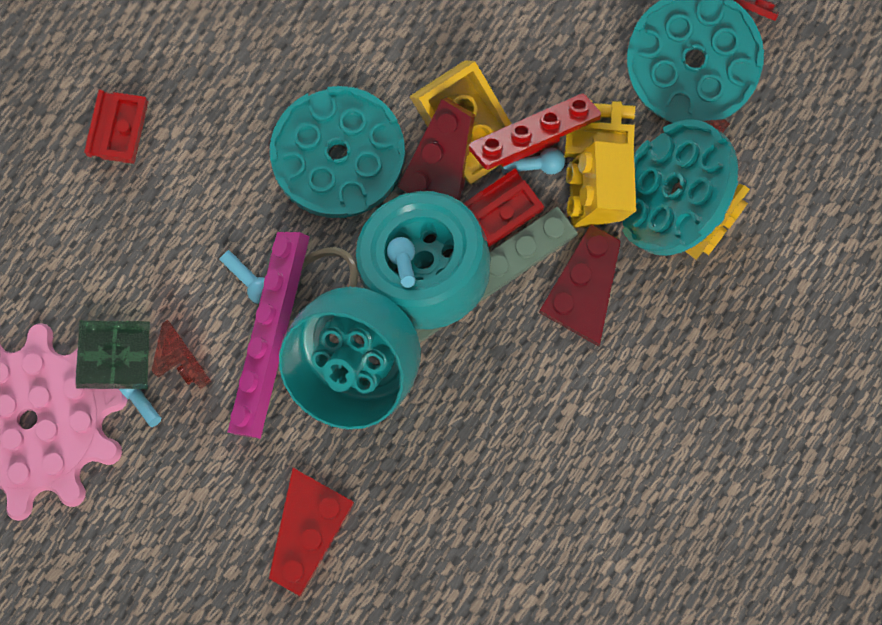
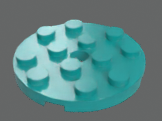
(724, 80)
(706, 169)
(345, 184)

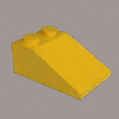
(470, 90)

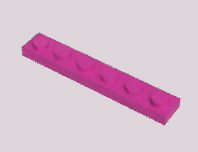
(268, 334)

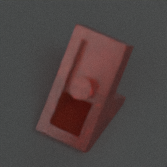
(172, 351)

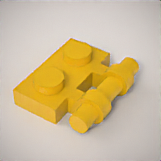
(605, 132)

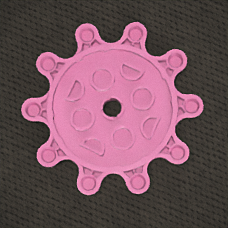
(66, 426)

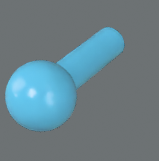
(549, 161)
(401, 252)
(253, 284)
(142, 405)

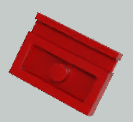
(116, 126)
(504, 206)

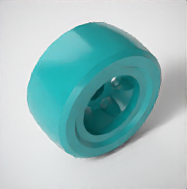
(450, 284)
(337, 379)

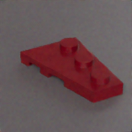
(442, 152)
(584, 287)

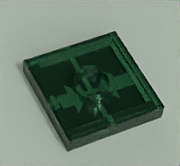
(113, 355)

